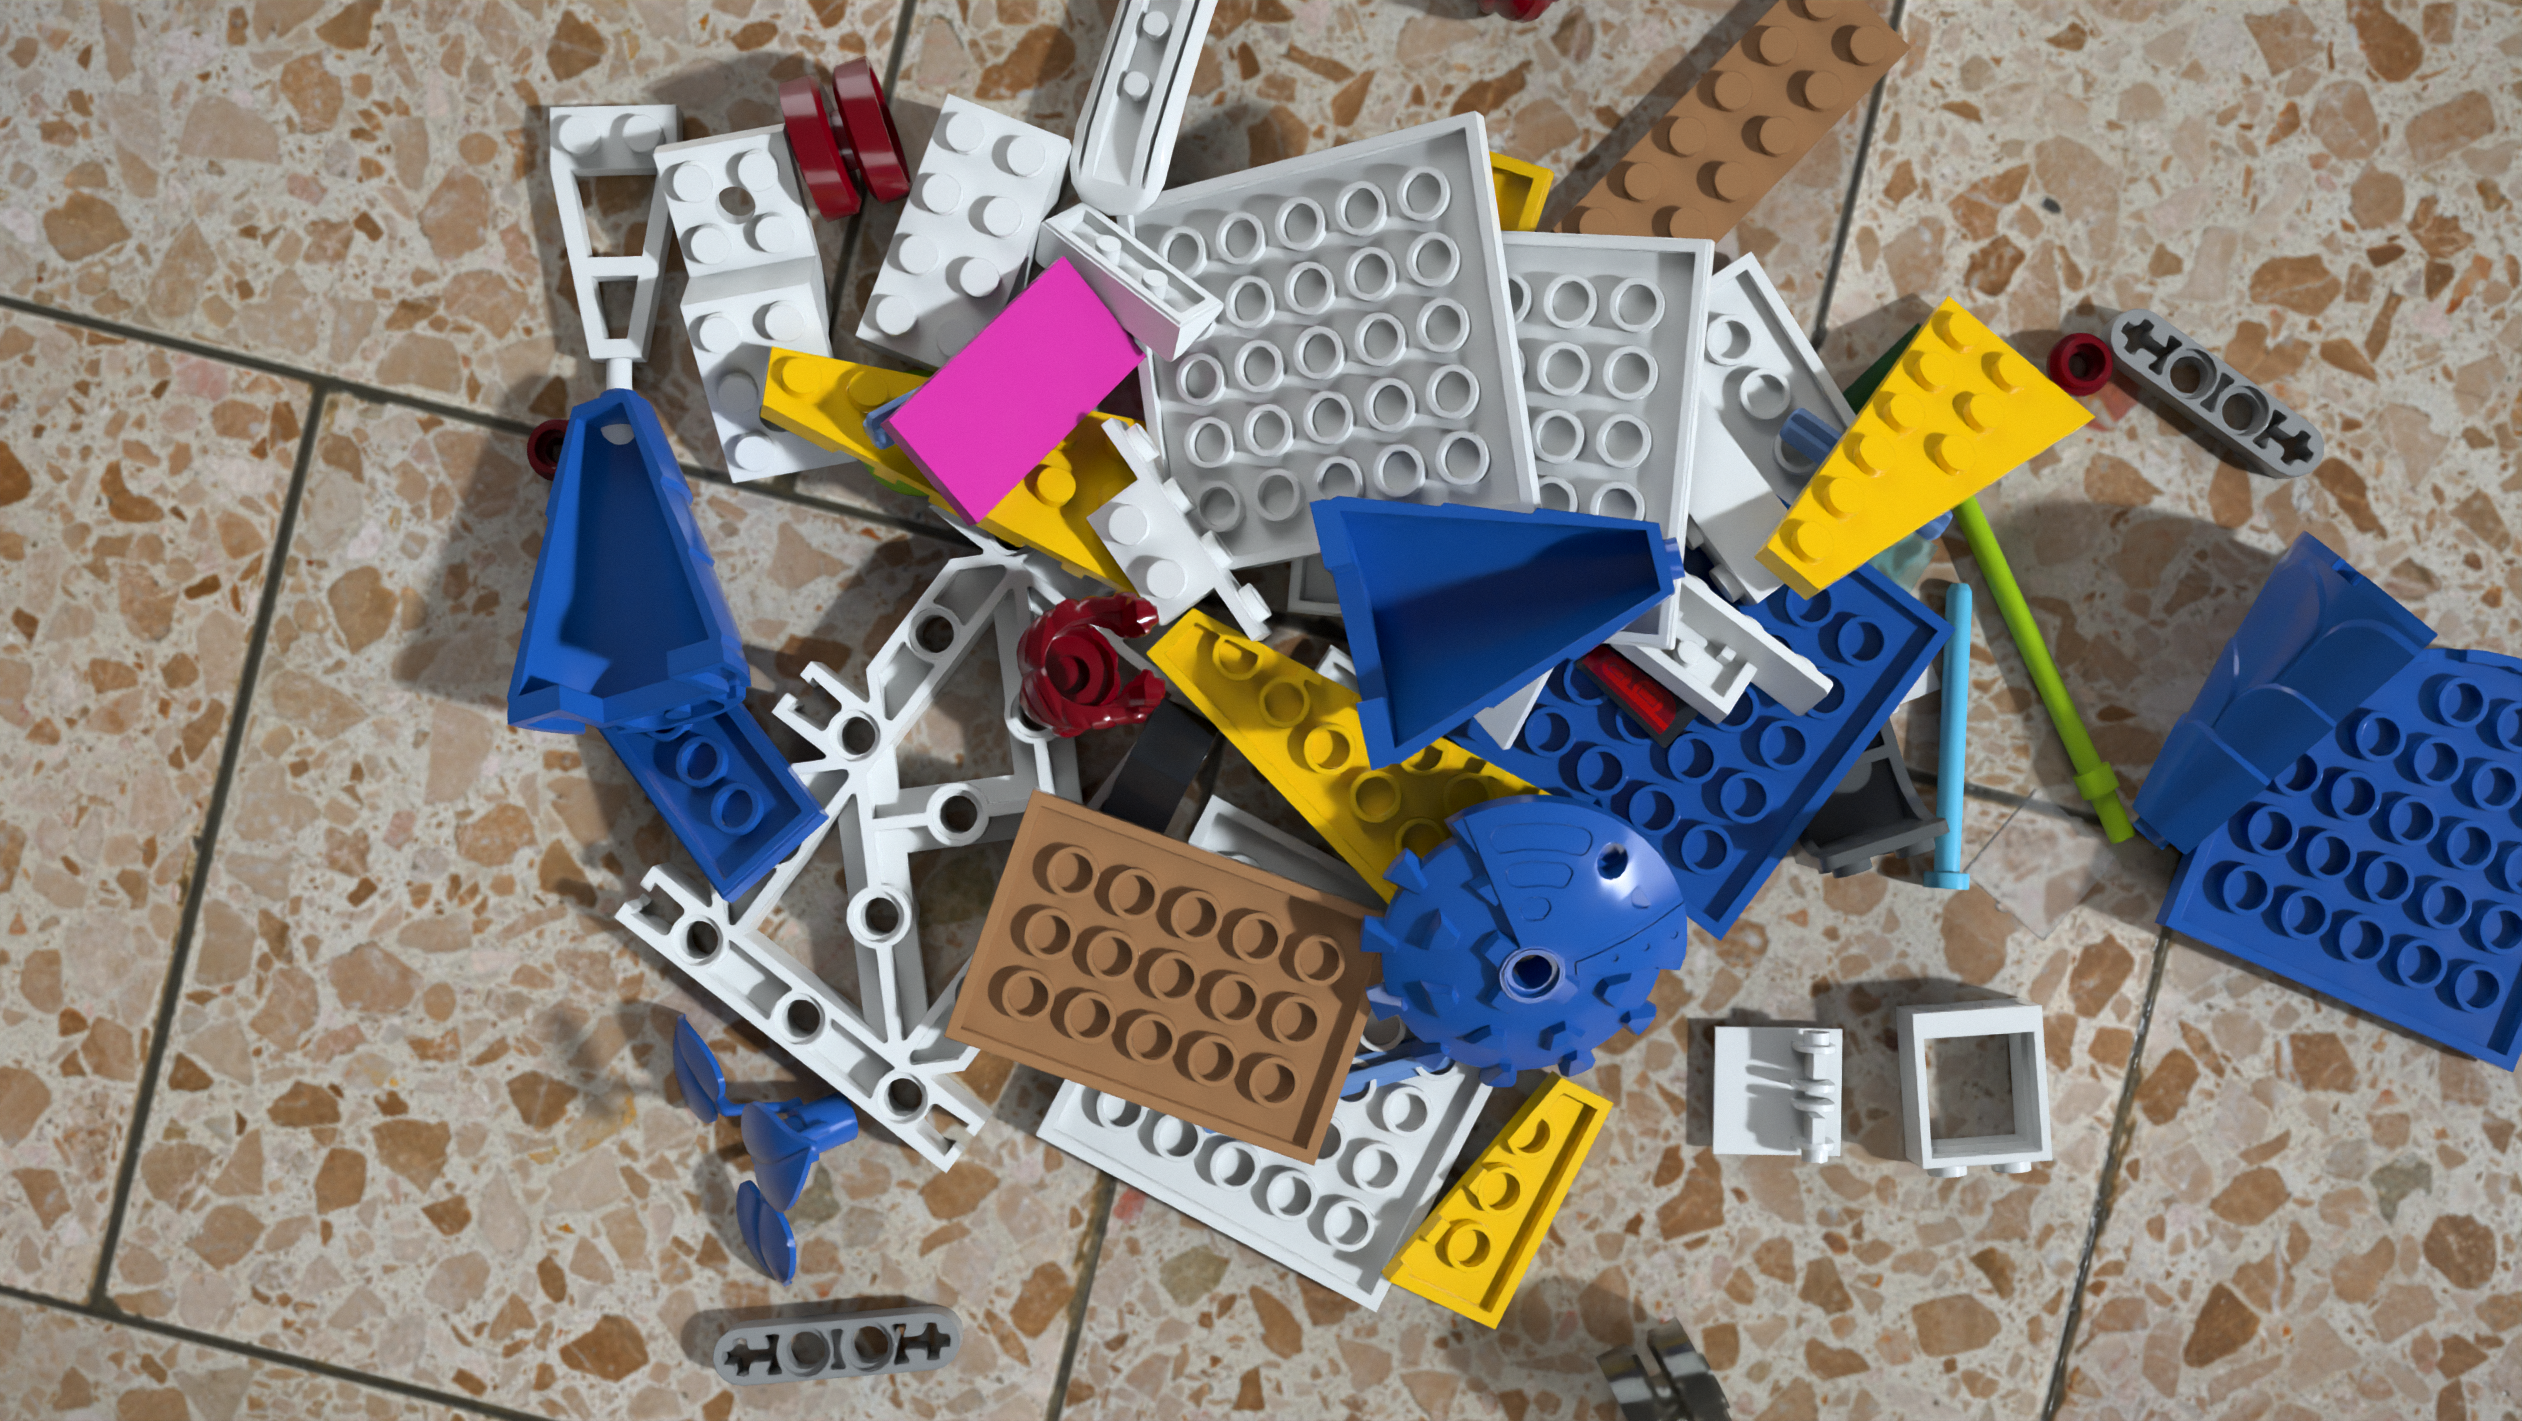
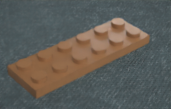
(1743, 123)

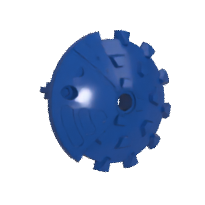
(1514, 884)

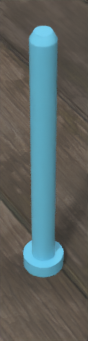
(1952, 742)

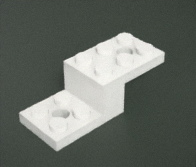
(748, 287)

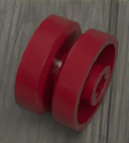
(838, 142)

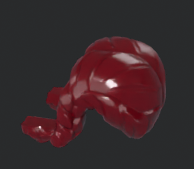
(1072, 667)

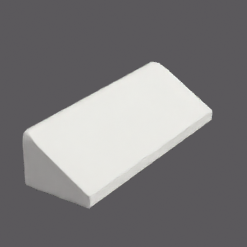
(1130, 279)

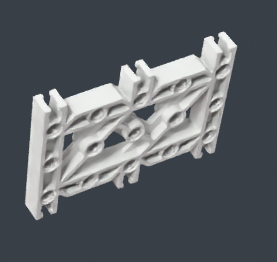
(878, 830)

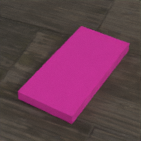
(1014, 391)

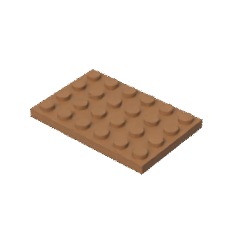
(1170, 977)

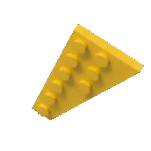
(1929, 437)
(1046, 510)
(1313, 750)

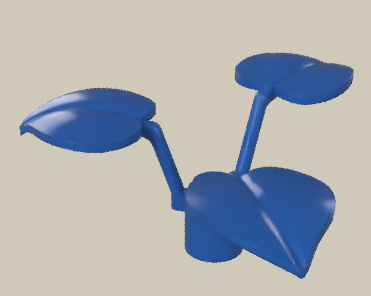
(776, 1146)

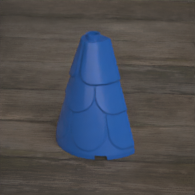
(623, 591)
(1476, 603)
(2284, 680)

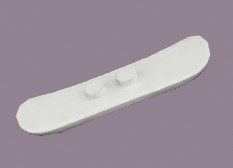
(1137, 103)

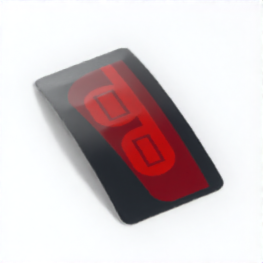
(1637, 693)

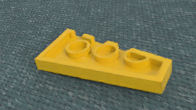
(1498, 1212)

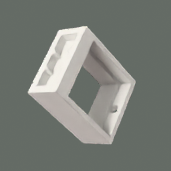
(2025, 1030)

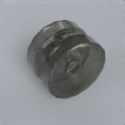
(1679, 1392)

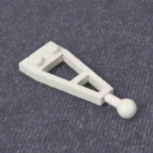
(613, 144)

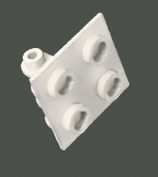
(1777, 1091)

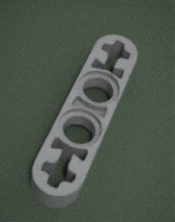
(2216, 385)
(840, 1354)

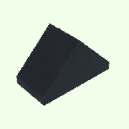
(1161, 766)

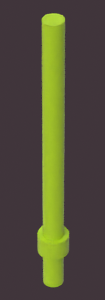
(2093, 778)

